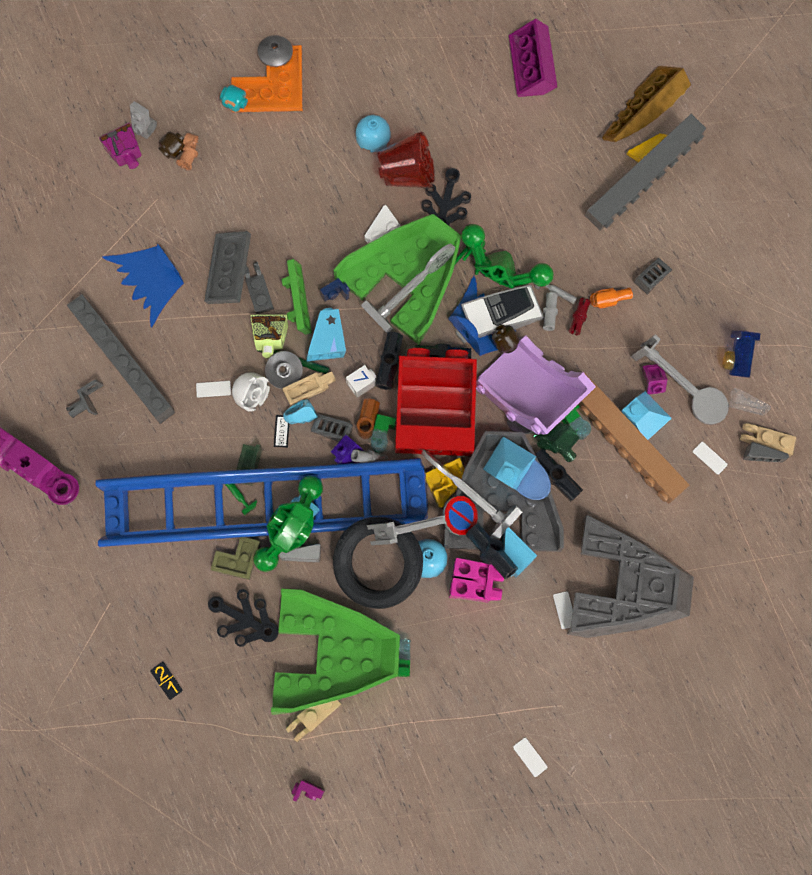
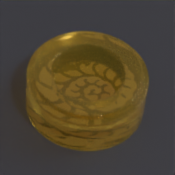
(728, 360)

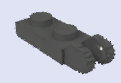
(258, 290)

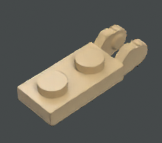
(769, 438)
(313, 717)

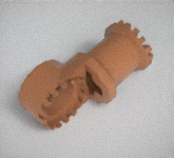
(189, 151)

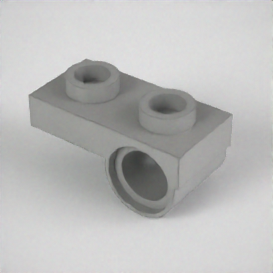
(141, 122)

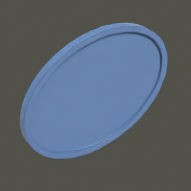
(536, 483)

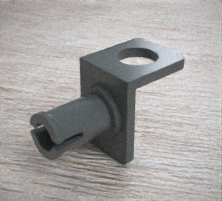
(84, 402)

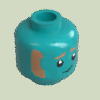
(233, 98)

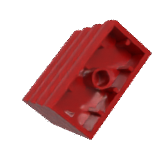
(436, 403)

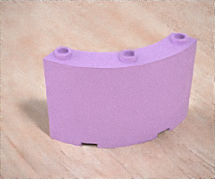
(532, 388)

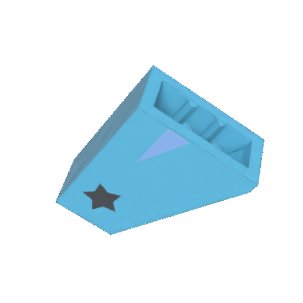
(327, 337)

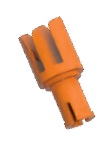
(609, 297)

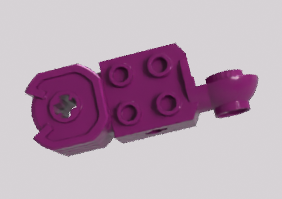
(36, 469)

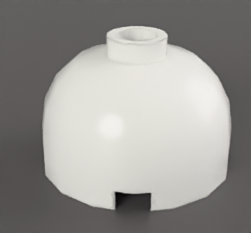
(250, 390)

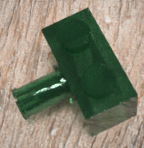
(559, 440)

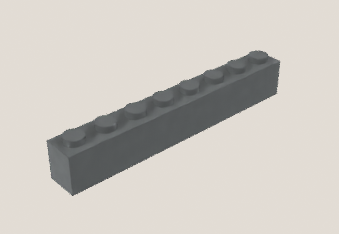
(645, 172)
(121, 359)

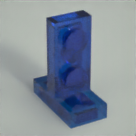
(744, 349)

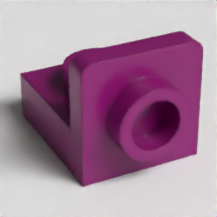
(655, 379)
(312, 791)

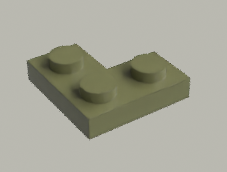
(241, 563)

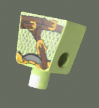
(269, 333)

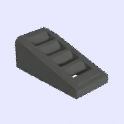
(646, 286)
(341, 424)
(759, 452)

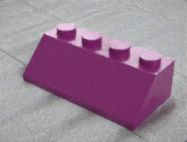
(532, 59)

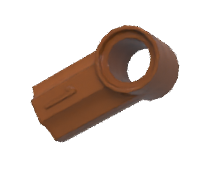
(368, 417)

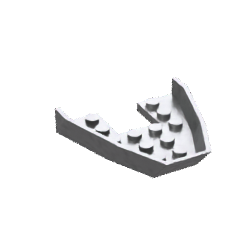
(539, 518)
(647, 588)

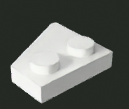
(382, 225)

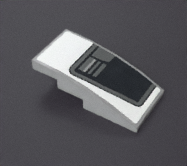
(509, 307)

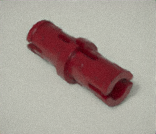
(579, 316)

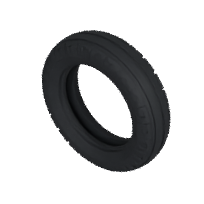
(354, 588)

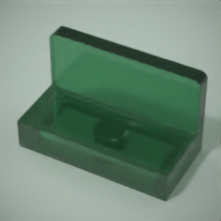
(249, 458)

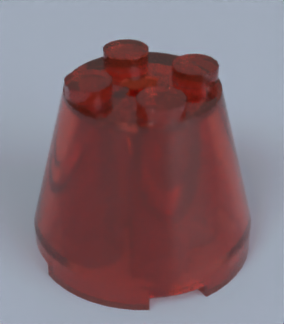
(408, 163)

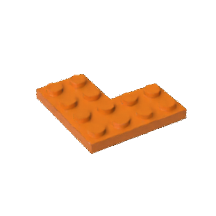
(278, 90)

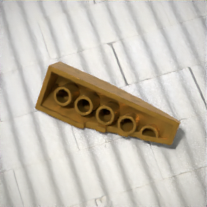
(650, 101)

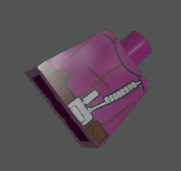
(122, 146)

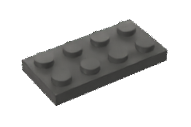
(227, 268)

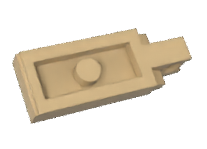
(308, 387)

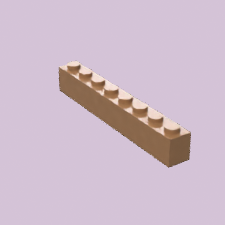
(632, 445)

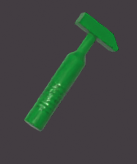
(239, 496)

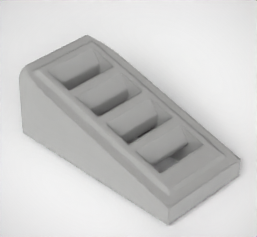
(304, 554)

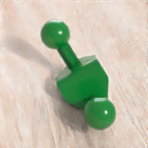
(500, 264)
(289, 525)

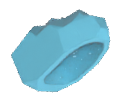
(300, 413)

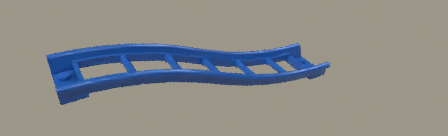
(412, 488)

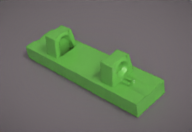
(296, 283)

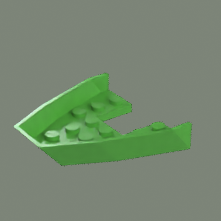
(402, 257)
(350, 656)

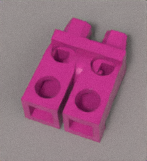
(481, 581)

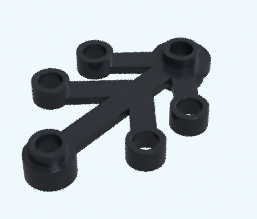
(445, 203)
(246, 620)

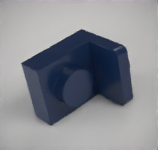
(333, 289)

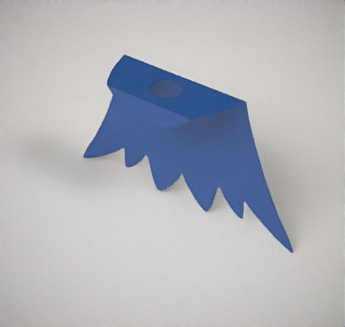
(152, 274)
(466, 328)

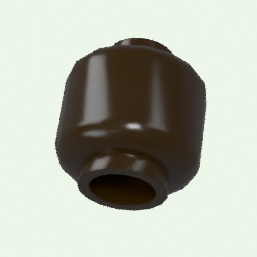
(171, 145)
(505, 338)

